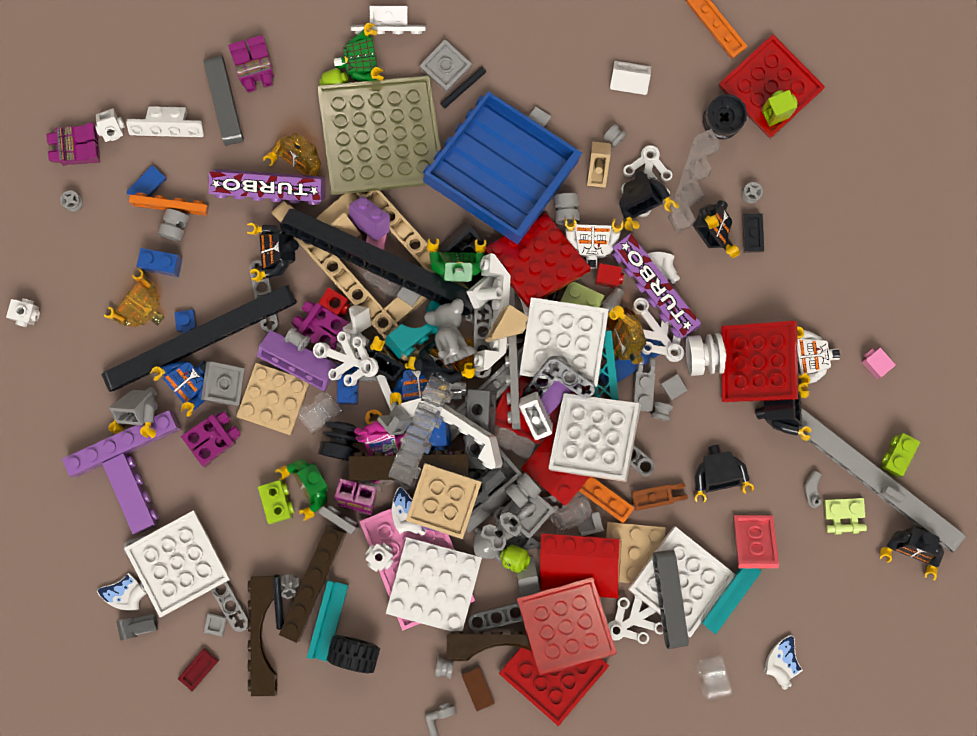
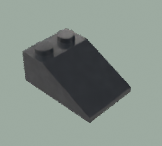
(463, 242)

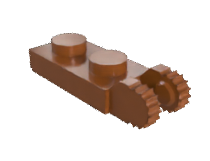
(656, 496)

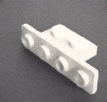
(390, 19)
(165, 122)

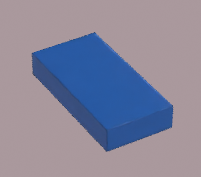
(148, 182)

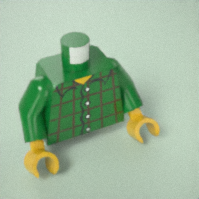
(360, 57)
(454, 265)

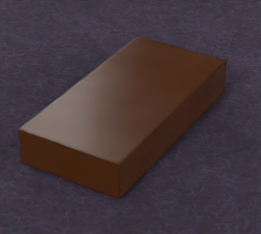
(477, 689)

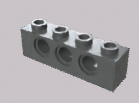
(486, 420)

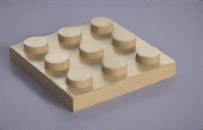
(273, 399)
(443, 501)
(637, 546)

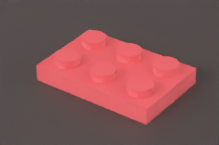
(755, 541)

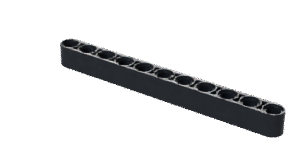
(374, 259)
(199, 338)

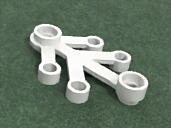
(649, 162)
(658, 333)
(349, 359)
(636, 618)

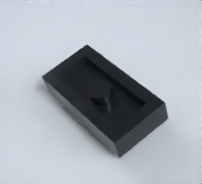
(753, 233)

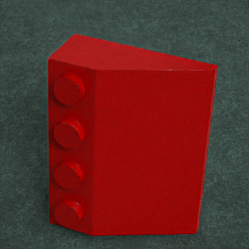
(559, 484)
(577, 558)

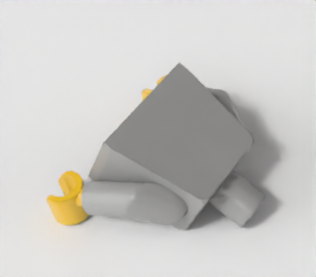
(135, 409)

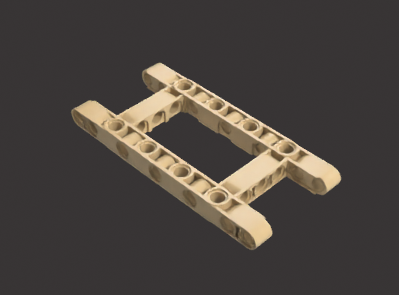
(346, 281)

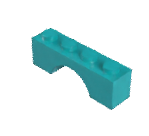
(404, 338)

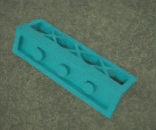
(611, 370)
(730, 598)
(327, 619)

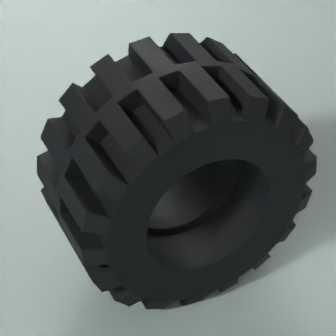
(353, 654)

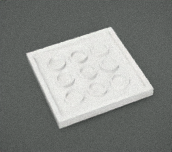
(564, 331)
(595, 437)
(177, 563)
(700, 577)
(433, 585)

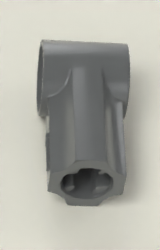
(133, 626)

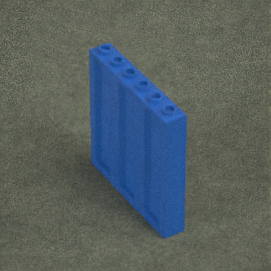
(501, 167)

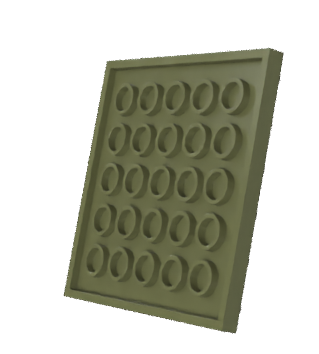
(378, 133)

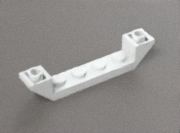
(493, 268)
(490, 453)

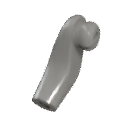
(811, 491)

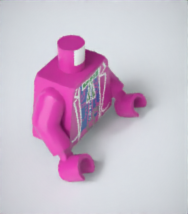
(378, 440)

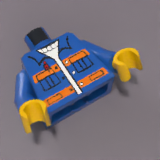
(185, 382)
(408, 387)

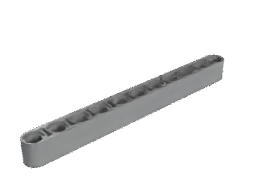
(876, 479)

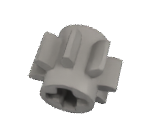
(459, 390)
(289, 586)

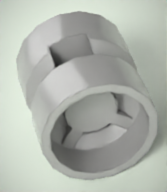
(566, 205)
(173, 225)
(523, 490)

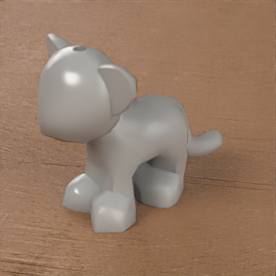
(449, 339)
(493, 538)

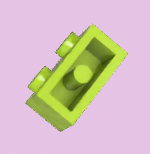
(779, 107)
(899, 455)
(276, 502)

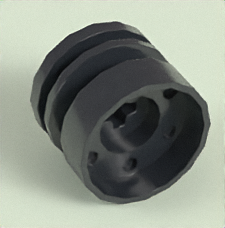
(732, 109)
(340, 441)

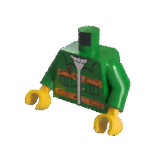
(310, 483)

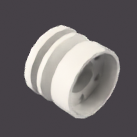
(708, 354)

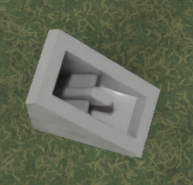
(528, 580)

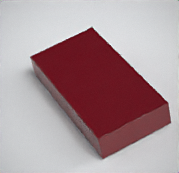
(198, 669)

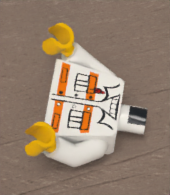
(593, 240)
(813, 356)

